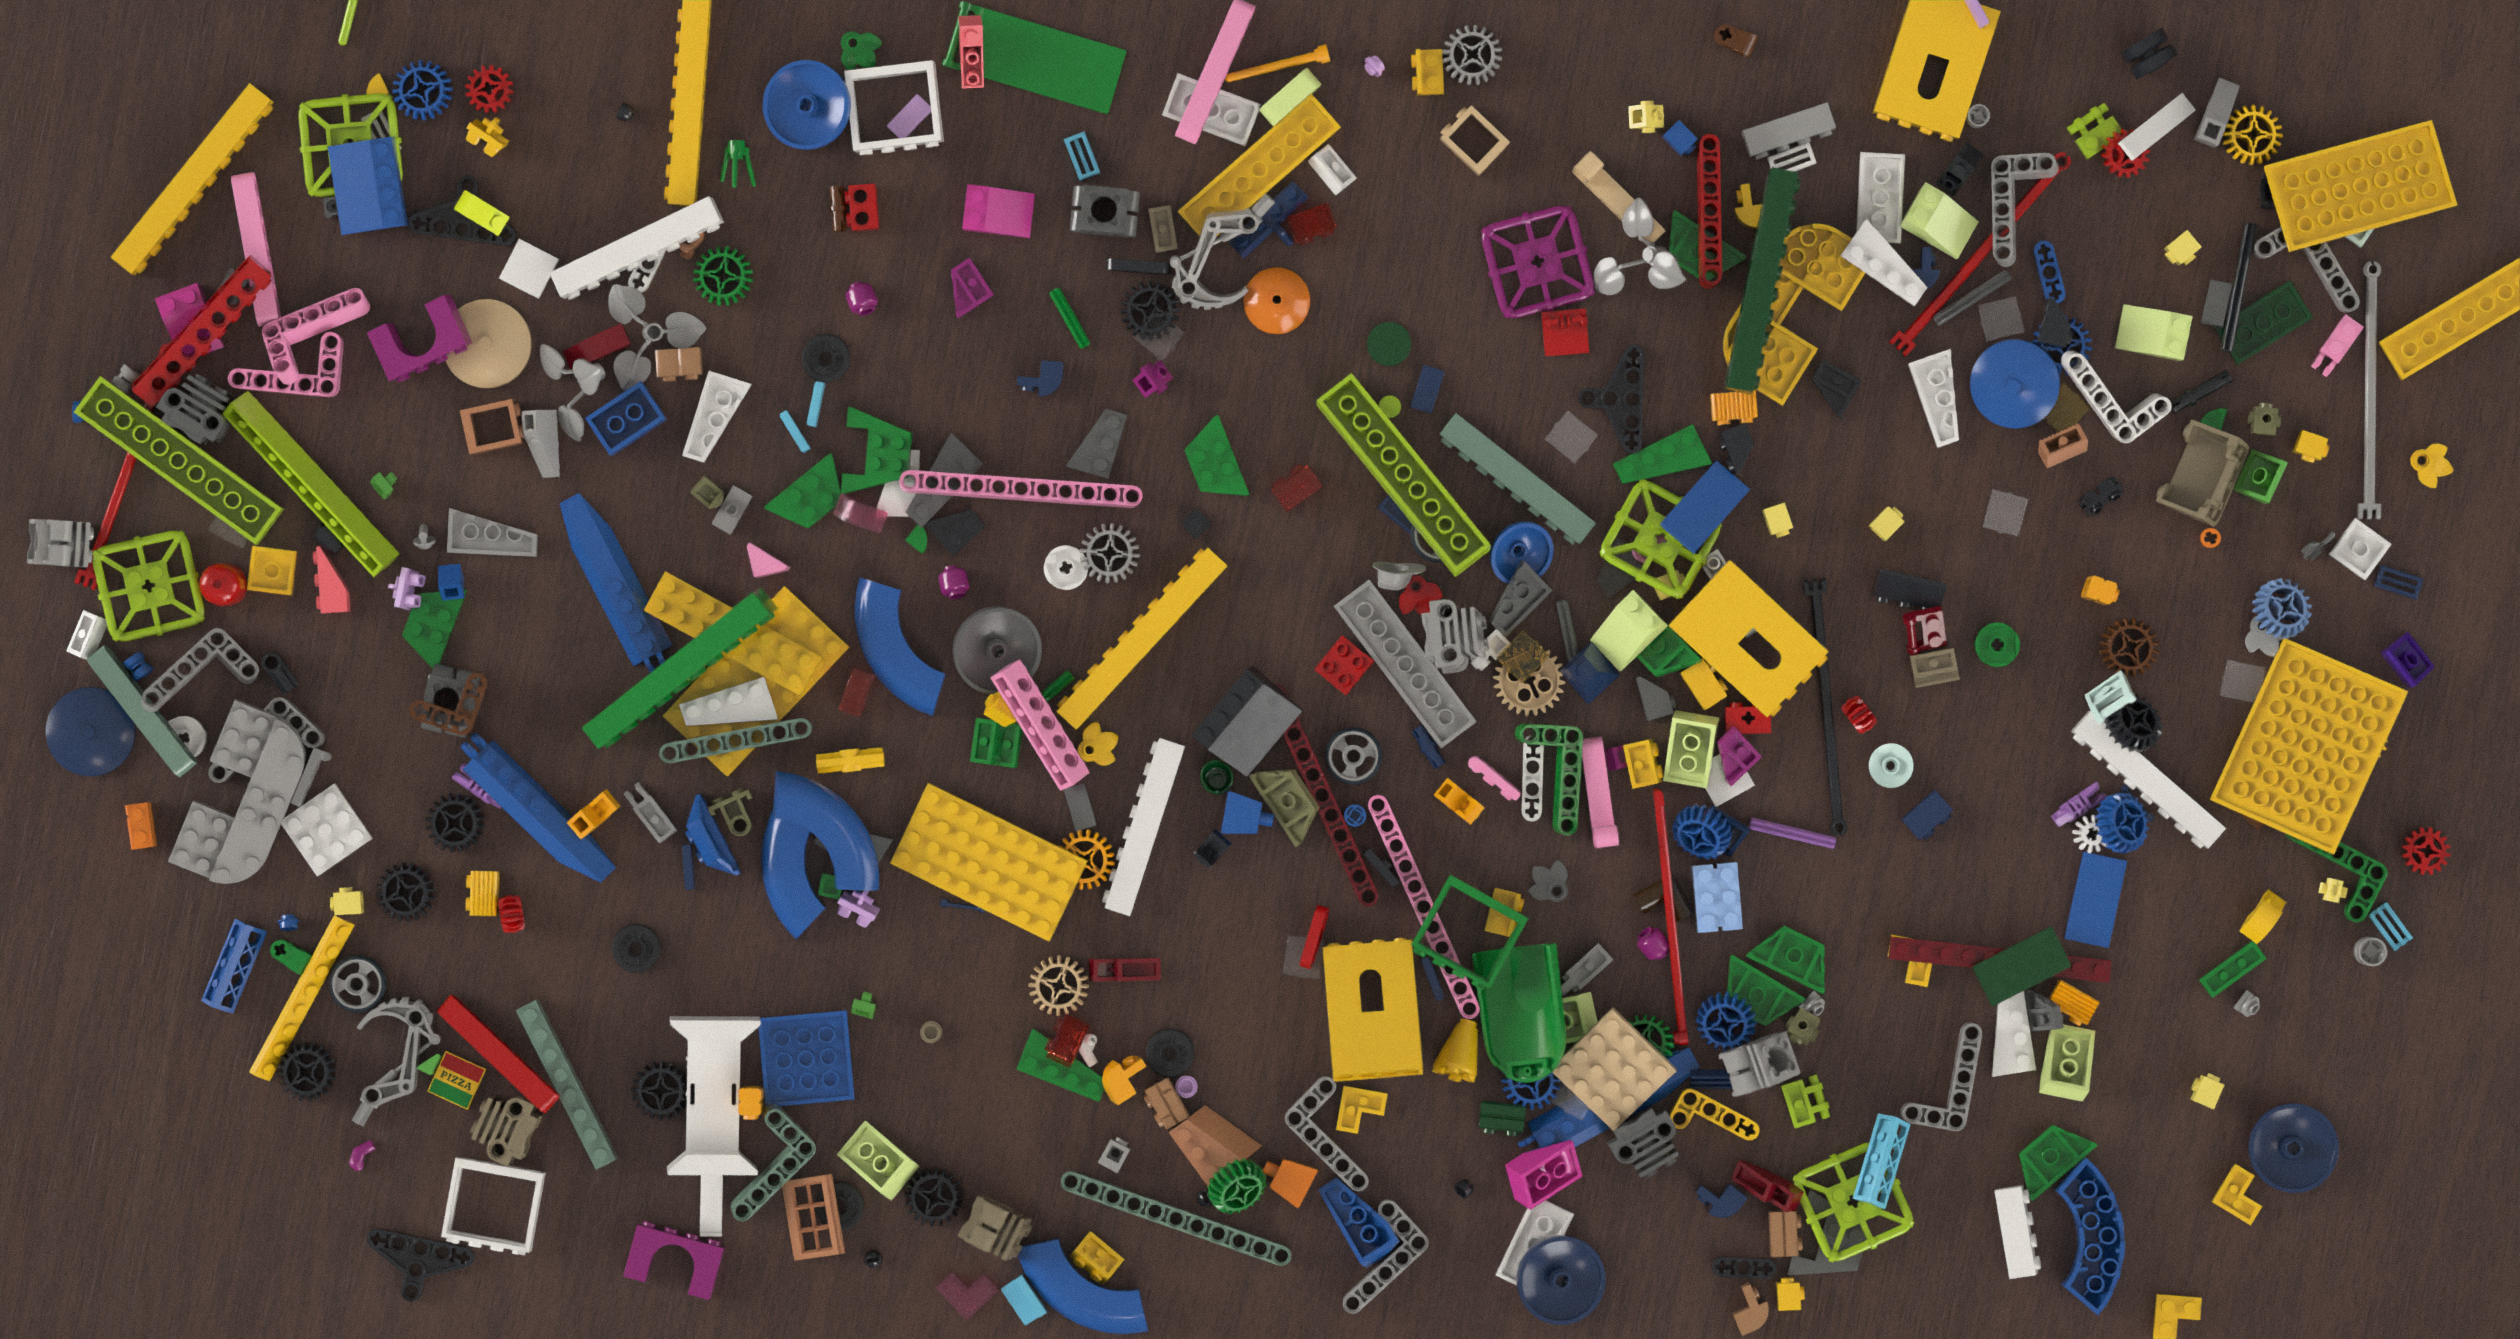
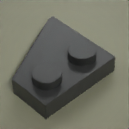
(2042, 1012)

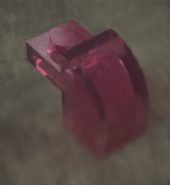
(860, 514)

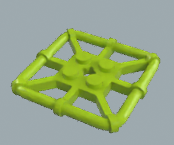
(340, 133)
(1647, 545)
(140, 598)
(1847, 1215)

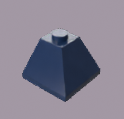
(1589, 672)

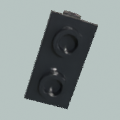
(2109, 490)

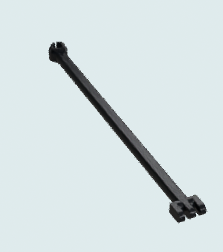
(1826, 706)

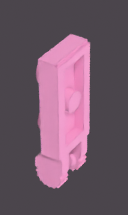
(2338, 343)
(1493, 777)

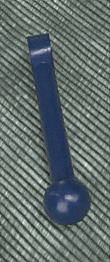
(2125, 789)
(944, 903)

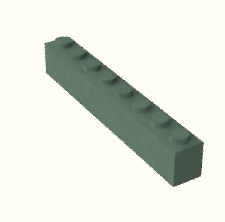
(1516, 478)
(567, 1084)

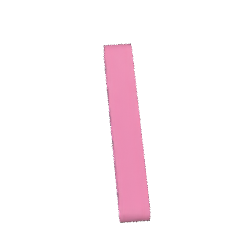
(1215, 71)
(255, 242)

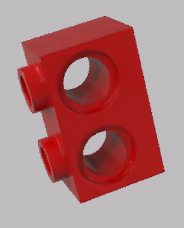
(869, 206)

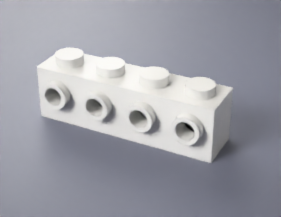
(2016, 1231)

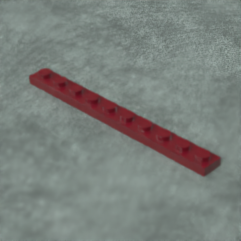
(1969, 955)

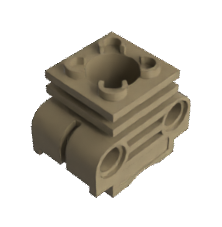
(506, 1127)
(995, 1228)

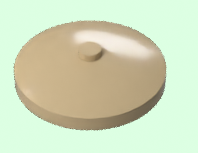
(498, 348)

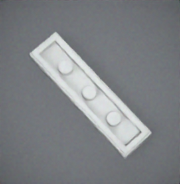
(2157, 126)

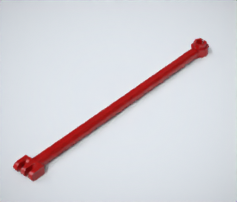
(1971, 264)
(114, 503)
(1680, 1035)

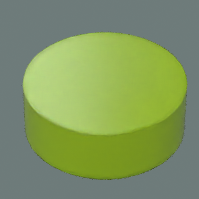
(1390, 406)

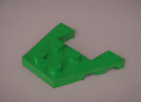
(886, 454)

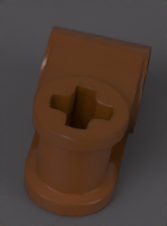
(1739, 40)

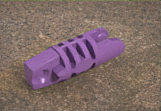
(473, 787)
(2078, 805)

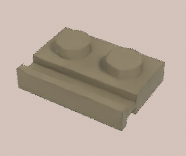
(1934, 668)

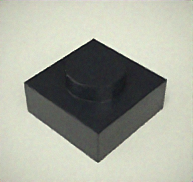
(1196, 524)

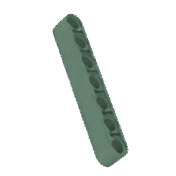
(151, 724)
(724, 740)

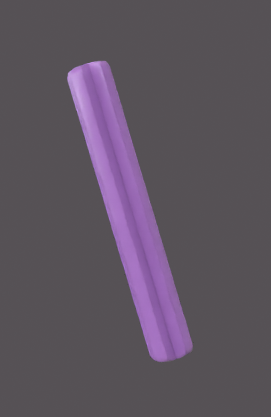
(1792, 833)

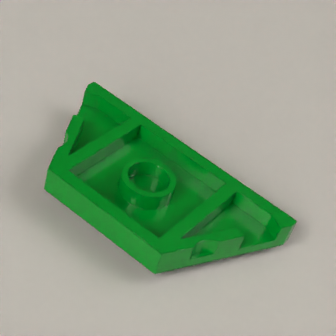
(1684, 247)
(1215, 462)
(810, 495)
(432, 625)
(1668, 654)
(1793, 957)
(1766, 995)
(2051, 1157)

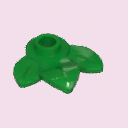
(862, 52)

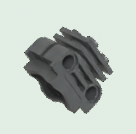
(1121, 225)
(197, 410)
(440, 680)
(1645, 1142)

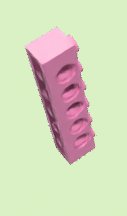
(1040, 725)

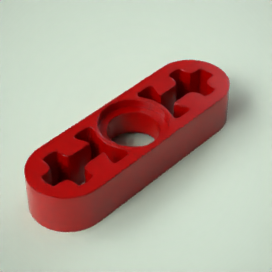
(1314, 937)

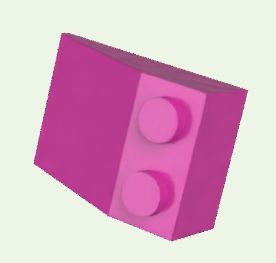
(998, 211)
(179, 308)
(1543, 1173)

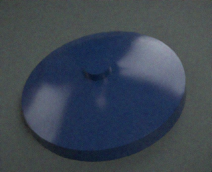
(90, 732)
(2293, 1148)
(1560, 1280)

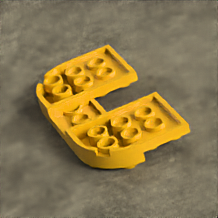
(1816, 265)

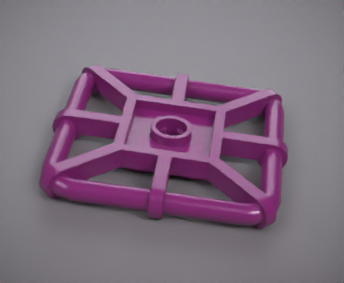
(1550, 269)

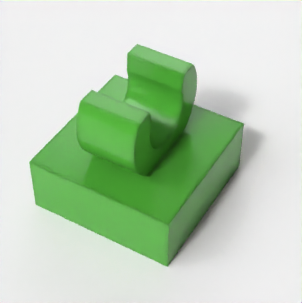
(383, 484)
(864, 1006)

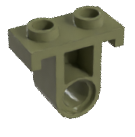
(733, 810)

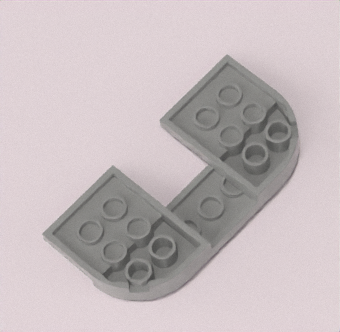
(237, 846)

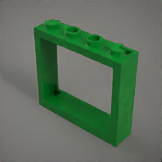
(1459, 970)

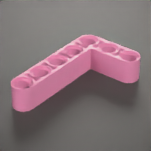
(307, 323)
(317, 381)
(1598, 793)

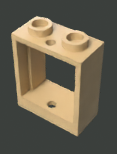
(1449, 129)

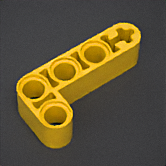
(1717, 1117)

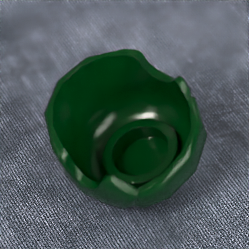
(1216, 777)

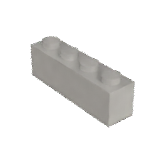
(1789, 130)

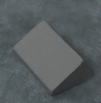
(1080, 807)

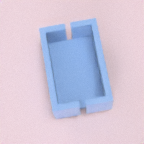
(1716, 897)

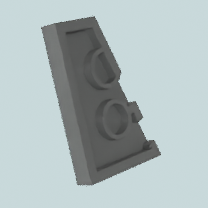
(1100, 445)
(1519, 599)

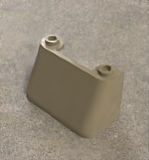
(2204, 473)

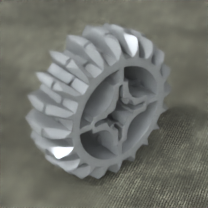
(1485, 40)
(1124, 554)

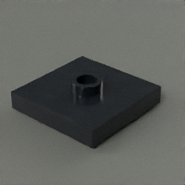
(1382, 866)

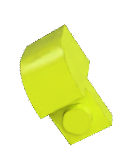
(481, 212)

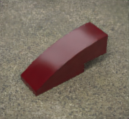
(599, 345)
(1124, 969)
(1767, 1186)

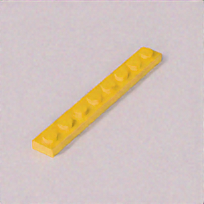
(302, 998)

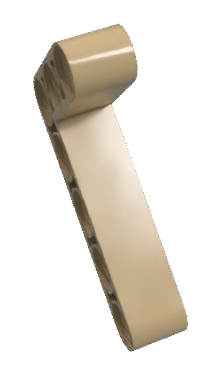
(1592, 175)

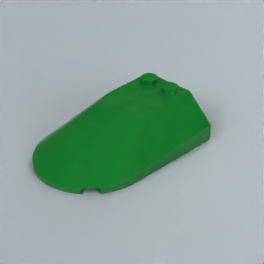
(1523, 1011)

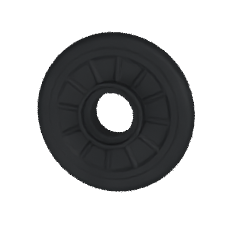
(838, 365)
(650, 948)
(1169, 1038)
(853, 1201)

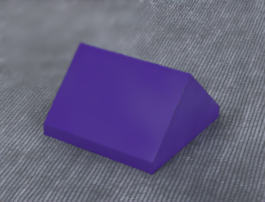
(2407, 660)

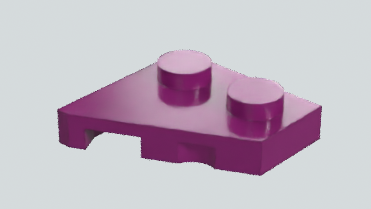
(968, 287)
(1736, 755)

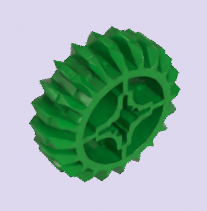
(722, 286)
(1650, 1026)
(1237, 1186)

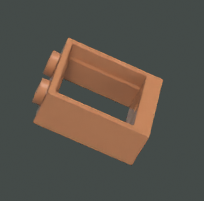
(470, 431)

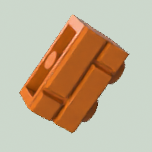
(141, 825)

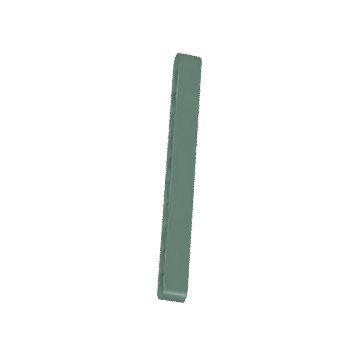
(1168, 1209)

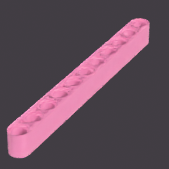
(1030, 484)
(1415, 898)

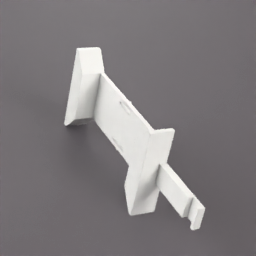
(713, 1119)

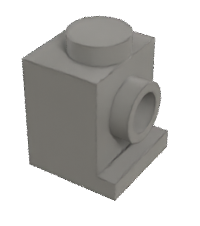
(1111, 1162)

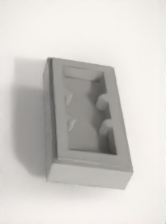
(732, 510)

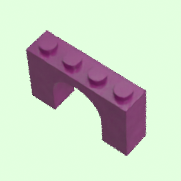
(450, 338)
(705, 1254)

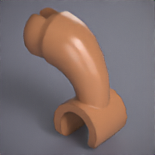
(689, 250)

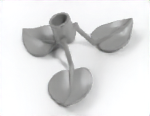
(1665, 268)
(682, 332)
(588, 376)

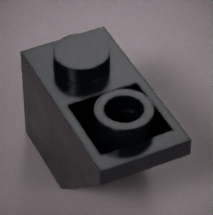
(1959, 168)
(1738, 445)

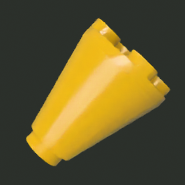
(1459, 1053)

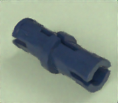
(1428, 747)

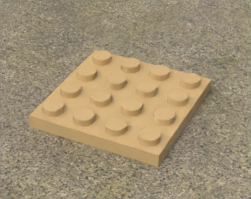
(1613, 1069)

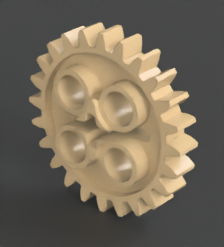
(1510, 689)

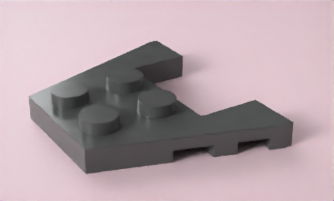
(1852, 1236)

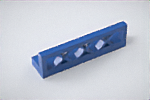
(225, 968)

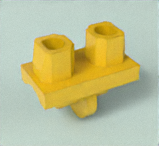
(489, 132)

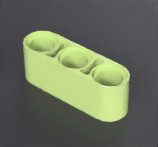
(1290, 96)

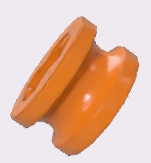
(2212, 531)

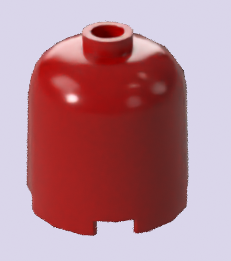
(223, 584)

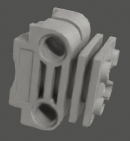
(60, 543)
(1453, 635)
(1760, 1063)

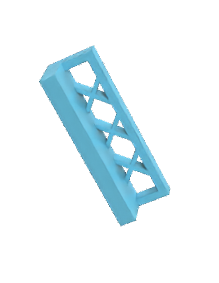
(1879, 1159)

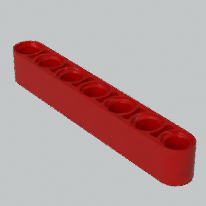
(1709, 200)
(498, 1053)

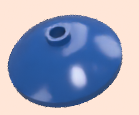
(1533, 545)

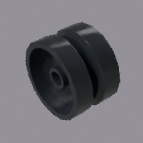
(2149, 54)

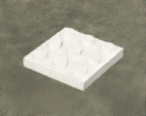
(326, 829)

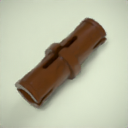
(837, 208)

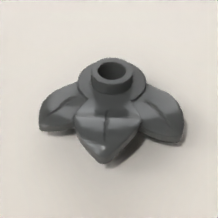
(2313, 550)
(1547, 879)

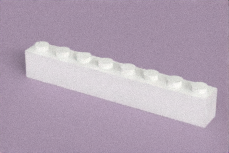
(636, 248)
(2150, 782)
(1144, 827)

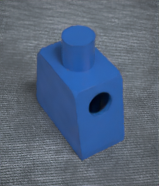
(1244, 815)

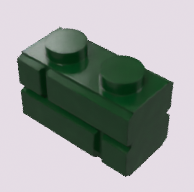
(1501, 1117)

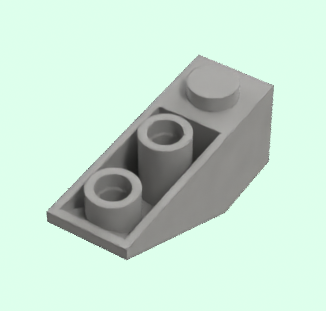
(2217, 113)
(542, 438)

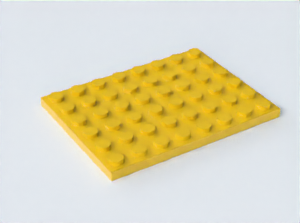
(2309, 746)

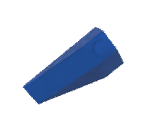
(1362, 1226)

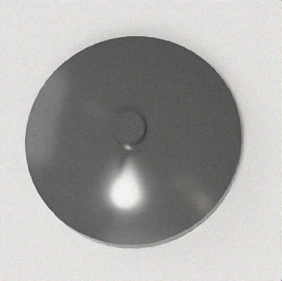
(992, 641)

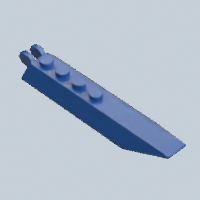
(614, 582)
(534, 809)
(1559, 1127)

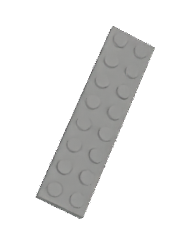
(1405, 663)

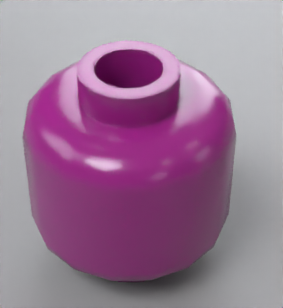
(861, 298)
(953, 582)
(1653, 943)

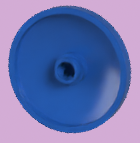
(806, 104)
(2015, 383)

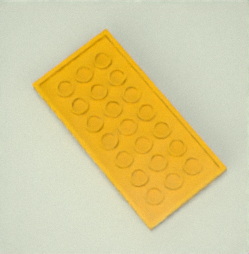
(2360, 185)
(792, 621)
(989, 862)

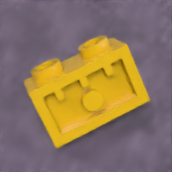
(1428, 72)
(1643, 763)
(1499, 923)
(1096, 1258)

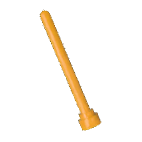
(1319, 55)

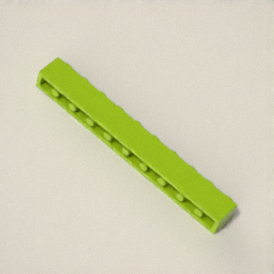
(310, 483)

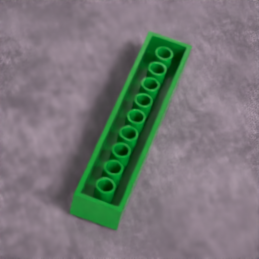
(678, 669)

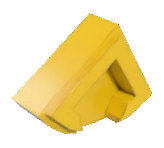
(377, 85)

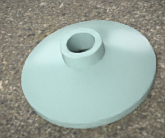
(1902, 765)

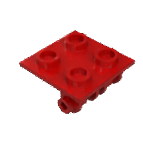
(1565, 332)
(1343, 665)

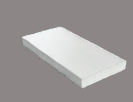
(1229, 118)
(1881, 193)
(1537, 1224)

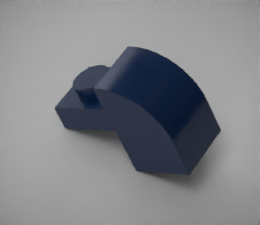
(1925, 273)
(1050, 379)
(1725, 1204)

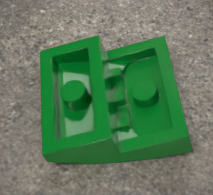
(996, 743)

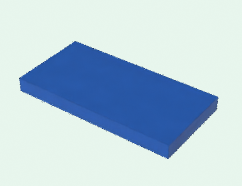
(1704, 507)
(2095, 899)

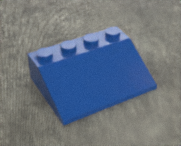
(367, 185)

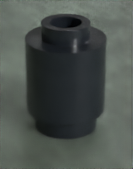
(327, 539)

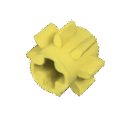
(2333, 890)

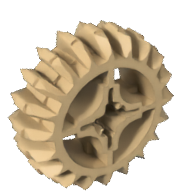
(1064, 968)

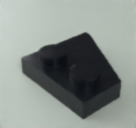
(956, 529)

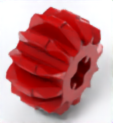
(1859, 714)
(511, 913)

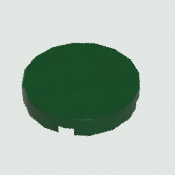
(1389, 344)

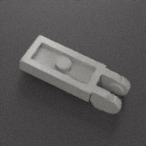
(651, 815)

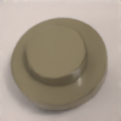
(931, 1032)

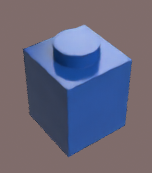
(1680, 138)
(451, 581)

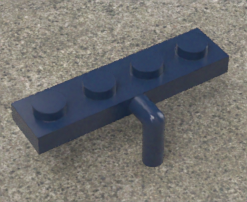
(1285, 204)

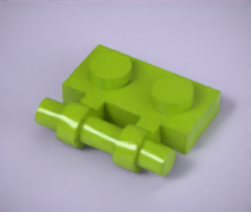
(2092, 141)
(1799, 1104)

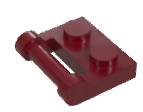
(1931, 626)

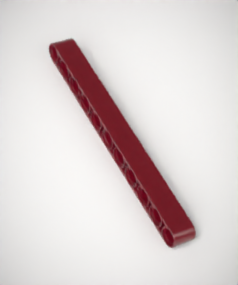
(1330, 803)

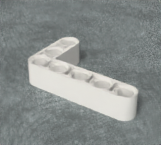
(2107, 402)

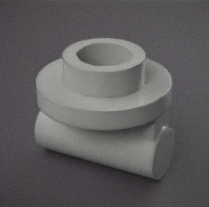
(424, 541)
(1813, 1004)
(2247, 1004)

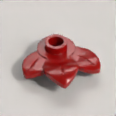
(1418, 599)

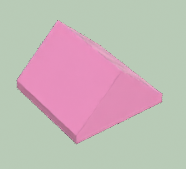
(763, 563)

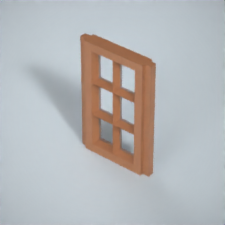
(831, 1211)

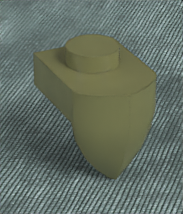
(708, 493)

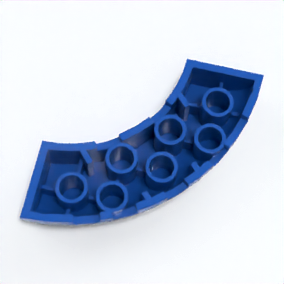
(888, 650)
(834, 824)
(786, 875)
(2099, 1235)
(1076, 1295)

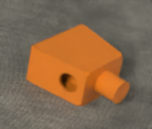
(1290, 1179)

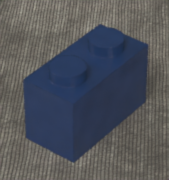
(1927, 815)

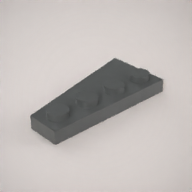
(951, 459)

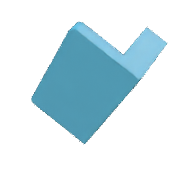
(1024, 1300)

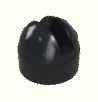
(625, 112)
(1463, 1188)
(1200, 1198)
(871, 1254)

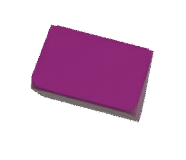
(1615, 757)

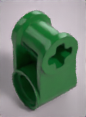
(295, 957)

